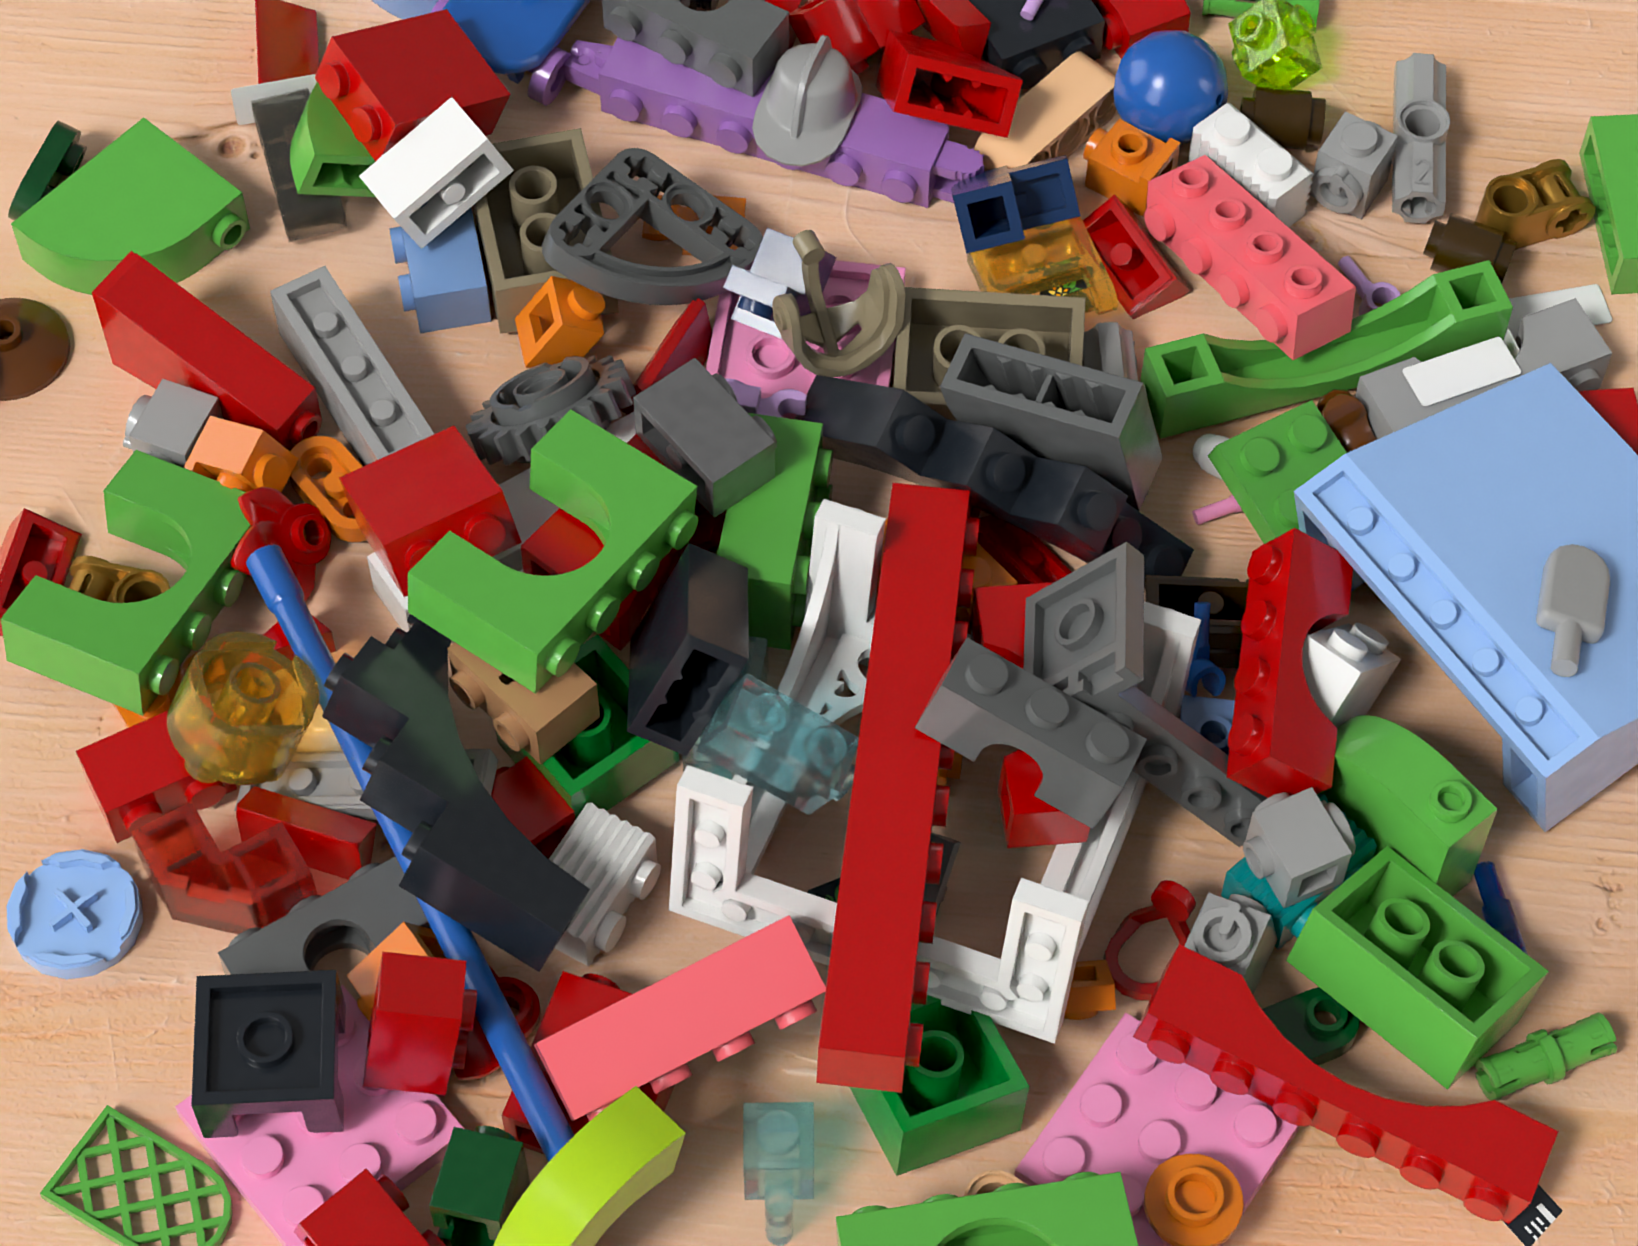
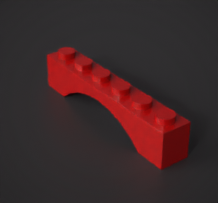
(1471, 1151)

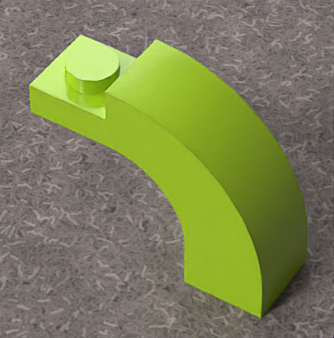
(596, 1176)

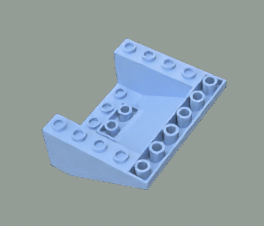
(1455, 543)

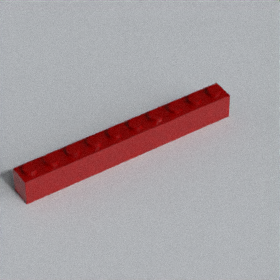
(896, 796)

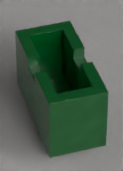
(478, 1185)

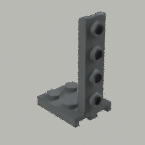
(1090, 644)

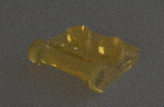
(1044, 260)

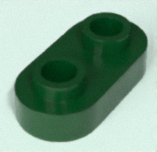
(58, 156)
(1317, 1041)

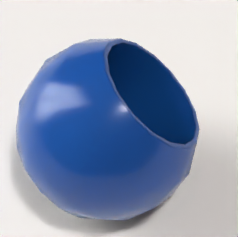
(1169, 84)

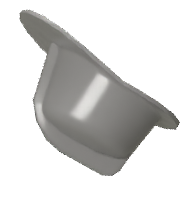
(807, 105)

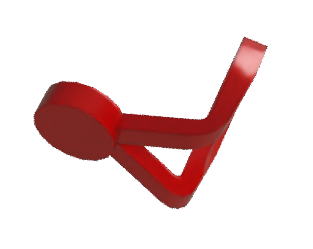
(1168, 901)

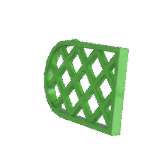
(91, 1218)

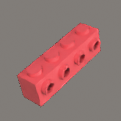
(1249, 257)
(682, 1018)

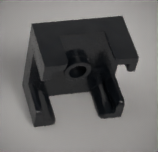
(267, 1049)

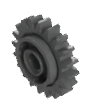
(539, 397)

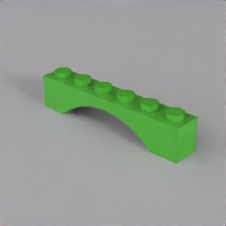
(1221, 379)

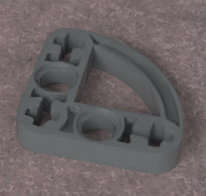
(638, 199)

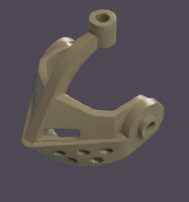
(876, 311)

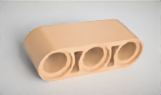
(1054, 115)

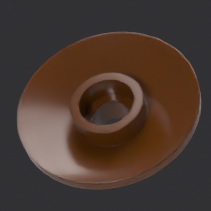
(35, 349)

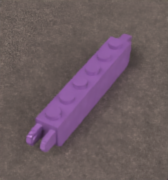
(881, 152)

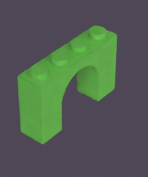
(538, 622)
(137, 647)
(1069, 1212)

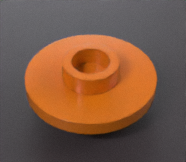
(1193, 1201)

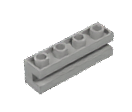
(346, 367)

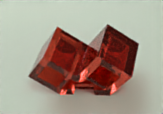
(223, 889)

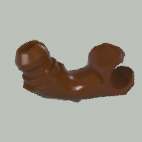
(1346, 419)

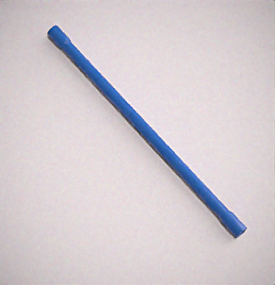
(286, 601)

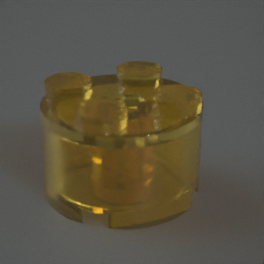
(241, 710)

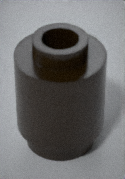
(1287, 115)
(1467, 243)

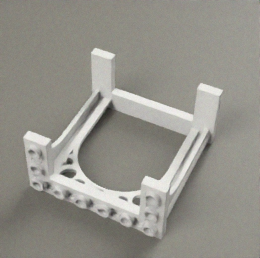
(729, 823)

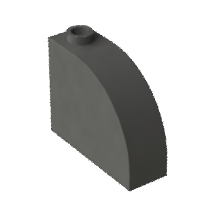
(1057, 411)

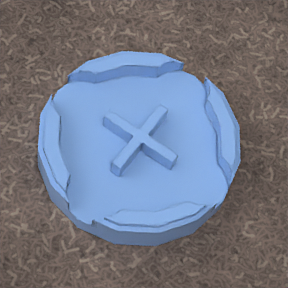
(75, 914)

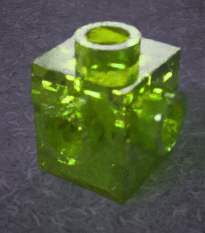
(1275, 44)

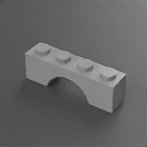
(1553, 336)

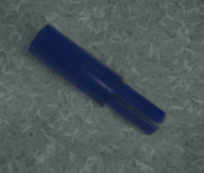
(1497, 908)

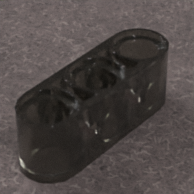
(301, 213)

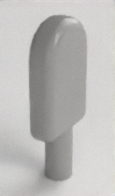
(1573, 603)

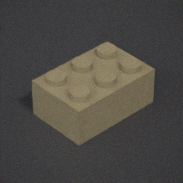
(518, 214)
(941, 317)

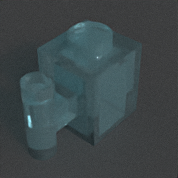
(778, 1161)

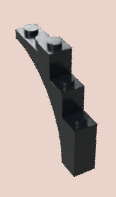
(1042, 496)
(462, 844)

